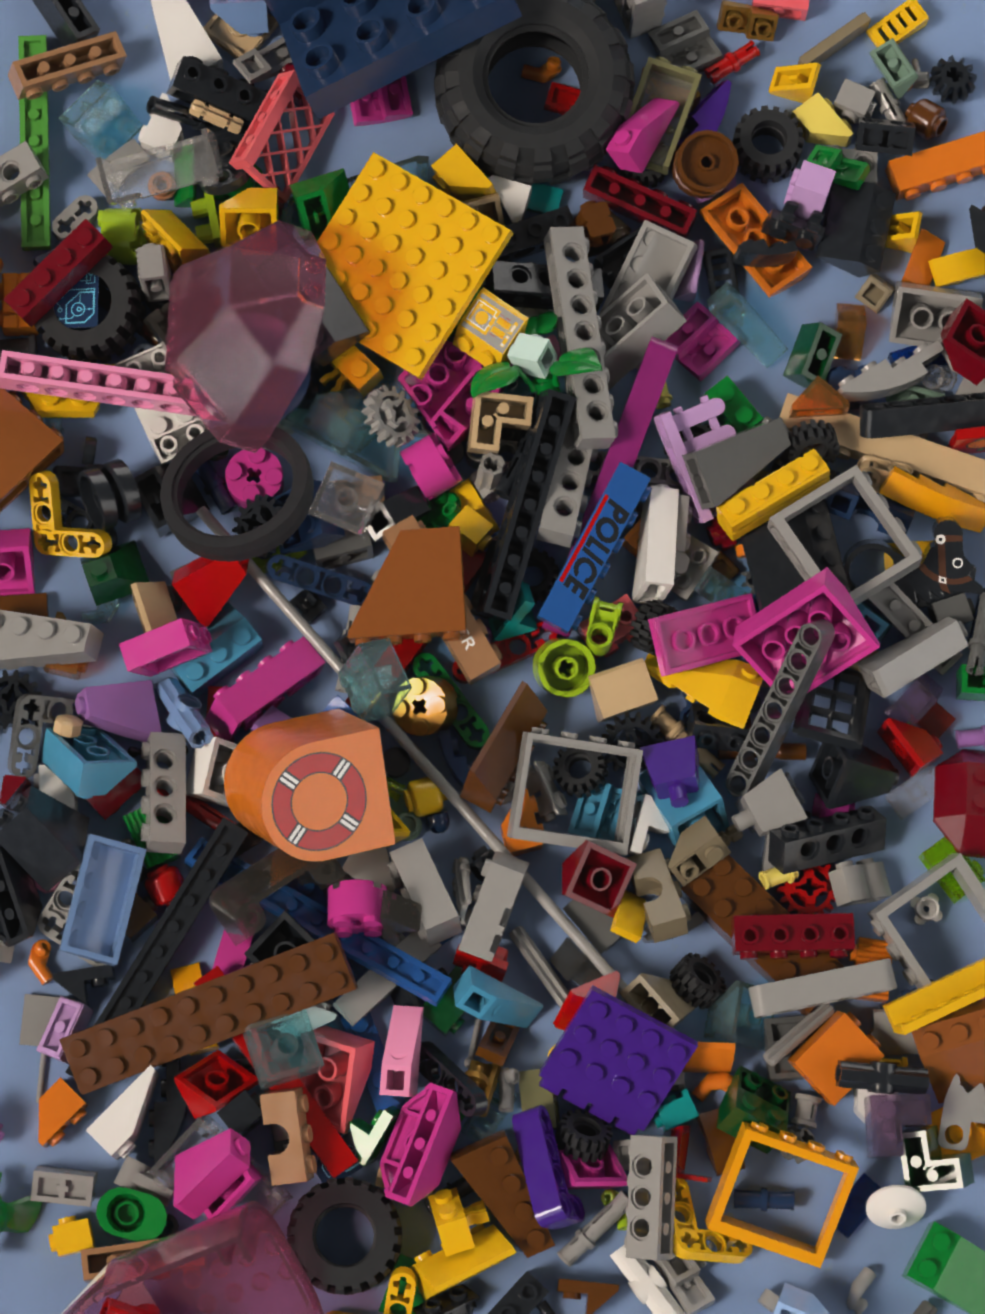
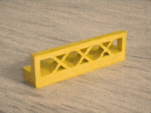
(937, 998)

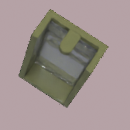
(673, 83)

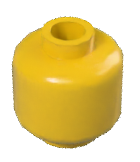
(423, 797)

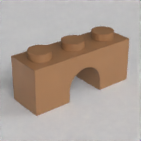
(289, 1110)

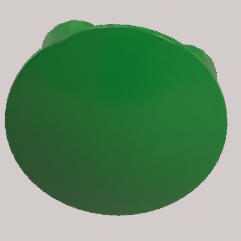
(444, 510)

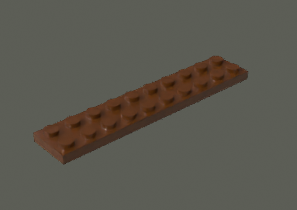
(208, 1013)

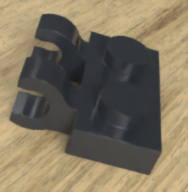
(788, 227)

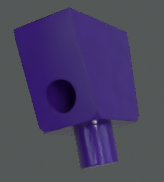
(673, 769)

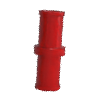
(732, 62)

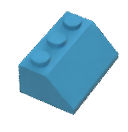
(231, 646)
(88, 762)

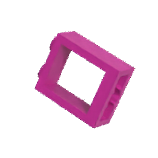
(166, 647)

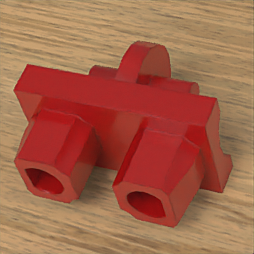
(495, 969)

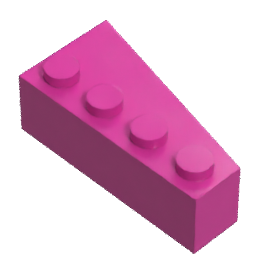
(264, 687)

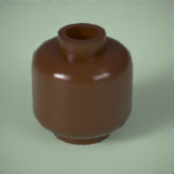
(928, 118)

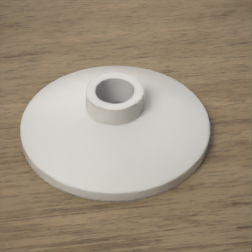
(895, 1206)

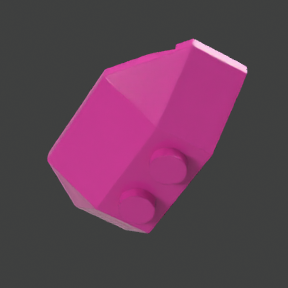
(420, 1144)

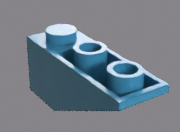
(493, 1000)

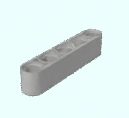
(822, 988)

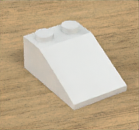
(208, 771)
(122, 1121)

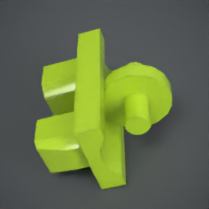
(203, 208)

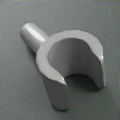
(923, 79)

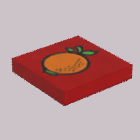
(968, 440)

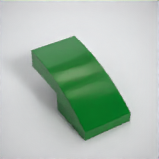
(848, 173)

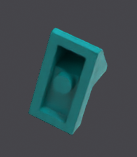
(522, 618)

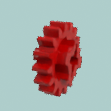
(808, 901)

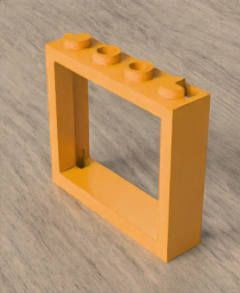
(764, 1238)

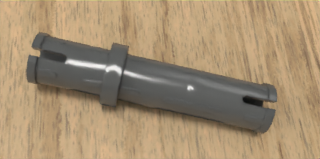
(977, 642)

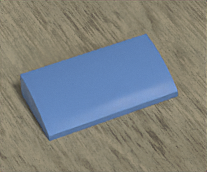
(102, 900)

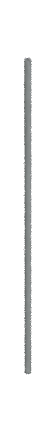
(420, 759)

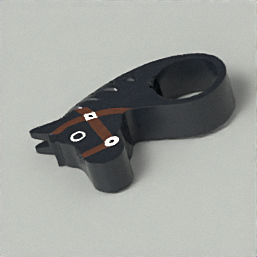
(942, 570)

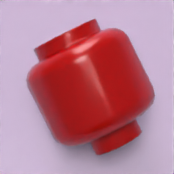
(163, 884)

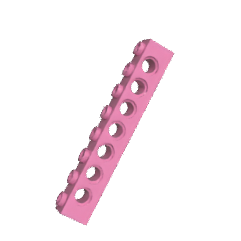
(90, 382)

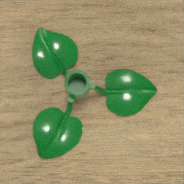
(572, 362)

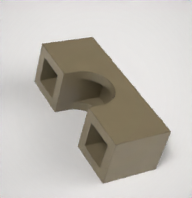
(666, 914)

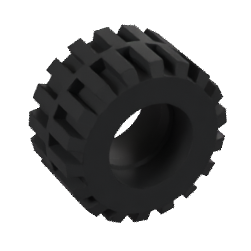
(773, 124)

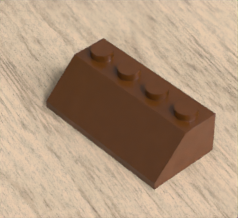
(500, 754)

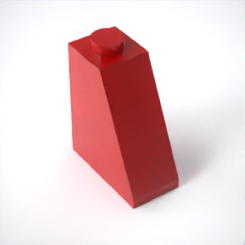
(208, 585)

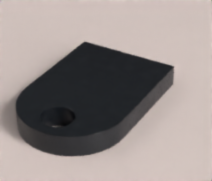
(235, 178)

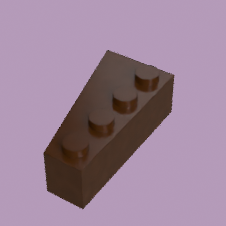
(501, 1185)

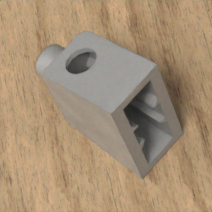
(769, 806)

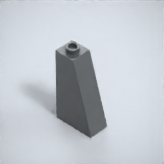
(732, 461)

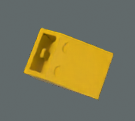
(178, 240)

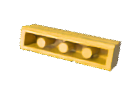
(772, 494)

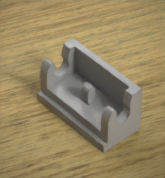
(63, 1186)

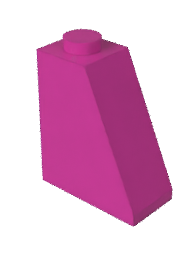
(208, 1171)

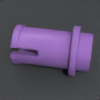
(970, 737)

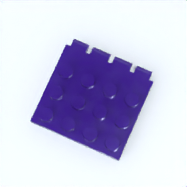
(616, 1061)

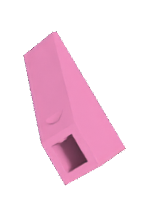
(402, 1052)

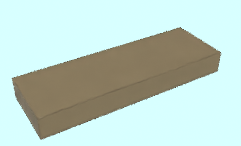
(836, 40)

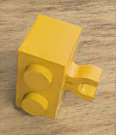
(355, 369)
(454, 1220)

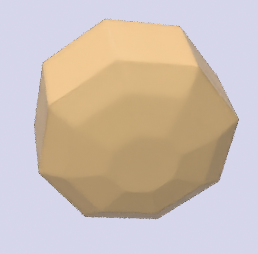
(68, 725)

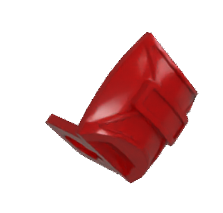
(683, 1134)

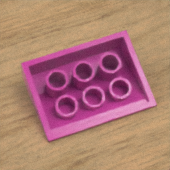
(771, 631)

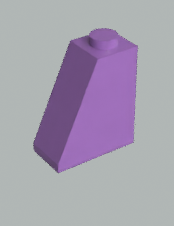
(120, 709)

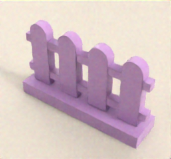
(669, 428)

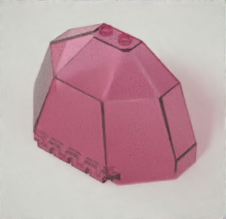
(246, 330)

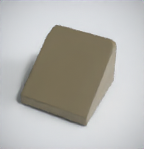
(875, 292)

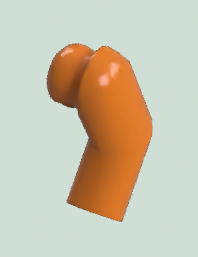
(38, 961)

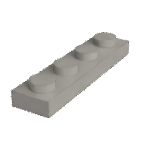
(906, 617)

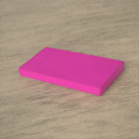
(699, 634)

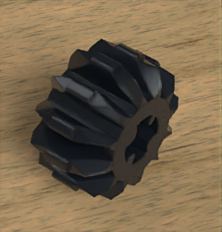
(952, 88)

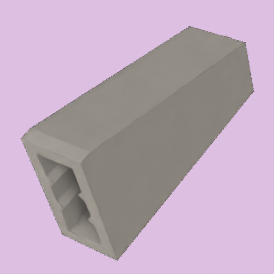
(913, 656)

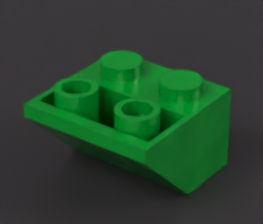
(319, 199)

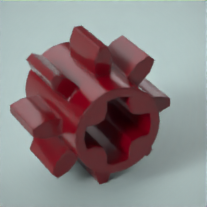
(718, 536)

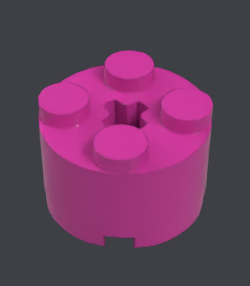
(248, 465)
(431, 466)
(355, 908)

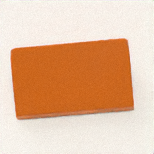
(926, 248)

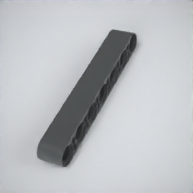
(790, 702)

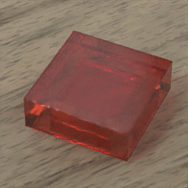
(936, 720)

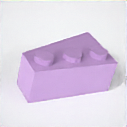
(809, 189)

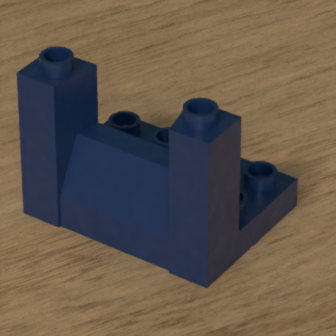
(363, 45)

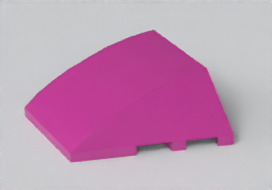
(446, 393)

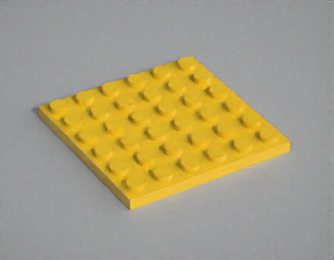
(408, 261)

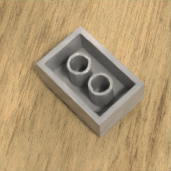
(420, 881)

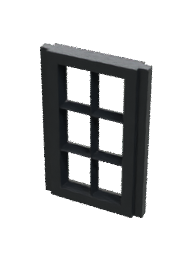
(856, 720)

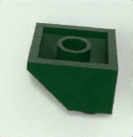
(114, 572)

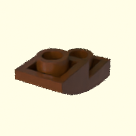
(718, 1142)

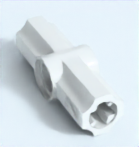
(646, 1283)

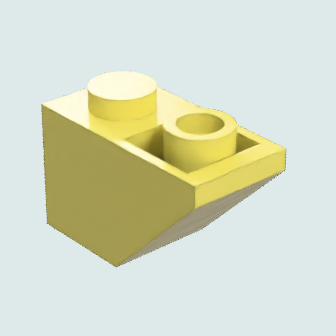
(821, 122)

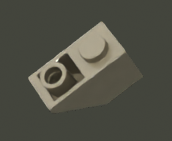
(697, 851)

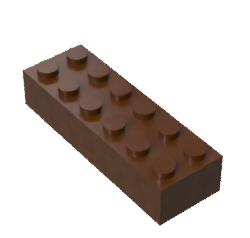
(731, 891)

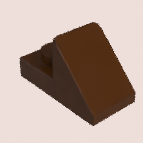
(497, 1042)
(595, 1292)

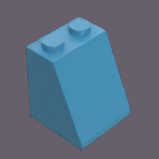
(701, 803)

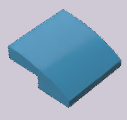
(597, 814)

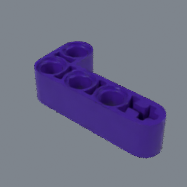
(544, 1172)

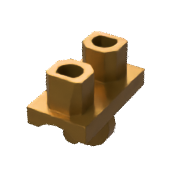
(485, 1077)

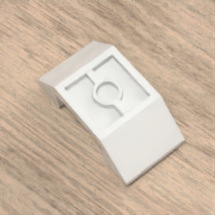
(165, 430)

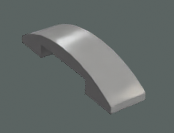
(265, 63)

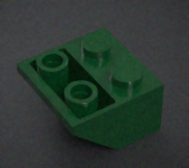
(755, 1100)

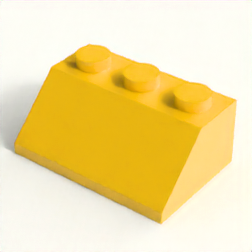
(439, 1273)

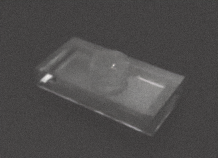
(913, 793)

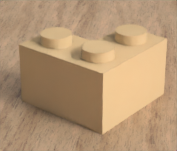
(492, 413)

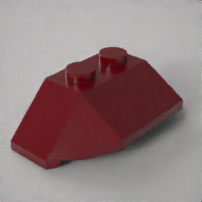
(961, 801)

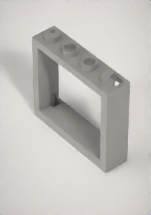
(878, 504)
(597, 744)
(883, 926)

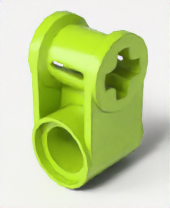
(603, 621)

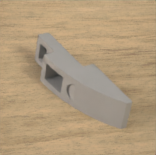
(886, 379)

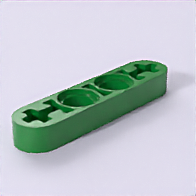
(478, 726)

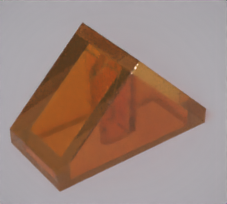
(851, 323)
(819, 400)

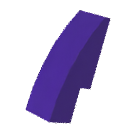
(709, 111)

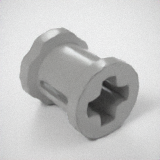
(806, 1110)

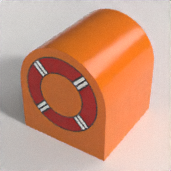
(312, 786)

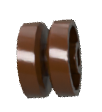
(712, 149)

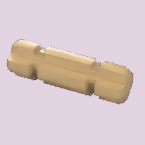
(216, 116)

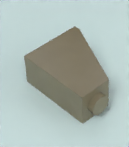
(657, 999)

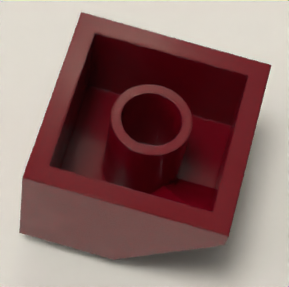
(965, 341)

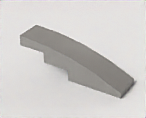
(374, 988)
(685, 1283)

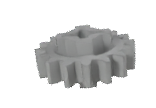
(390, 416)

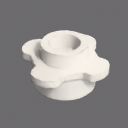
(929, 901)

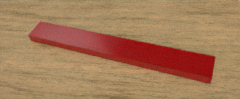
(326, 1141)

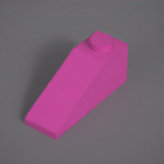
(640, 135)

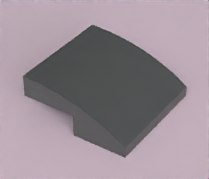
(686, 42)
(773, 1031)

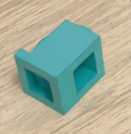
(675, 1111)

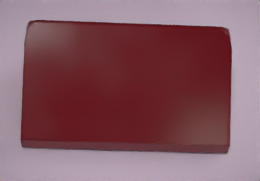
(11, 787)

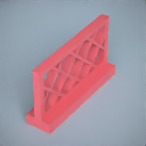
(262, 127)

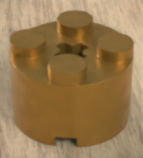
(440, 706)

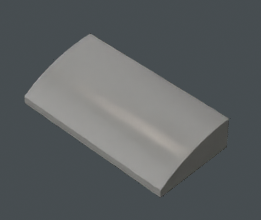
(660, 255)

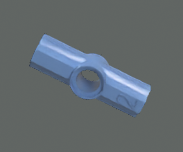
(184, 712)

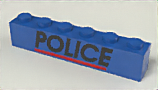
(594, 547)

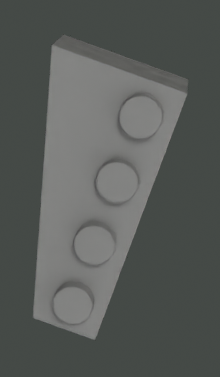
(45, 640)

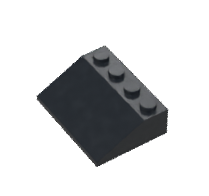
(770, 567)

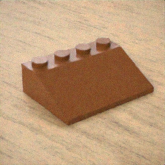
(953, 1047)

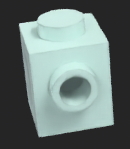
(532, 354)

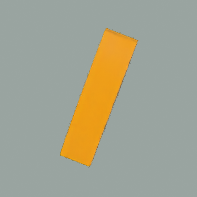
(933, 499)

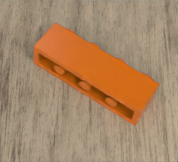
(937, 167)

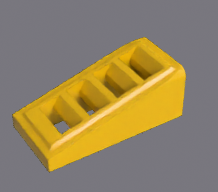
(916, 11)

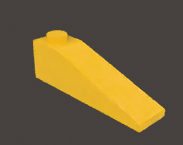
(723, 687)

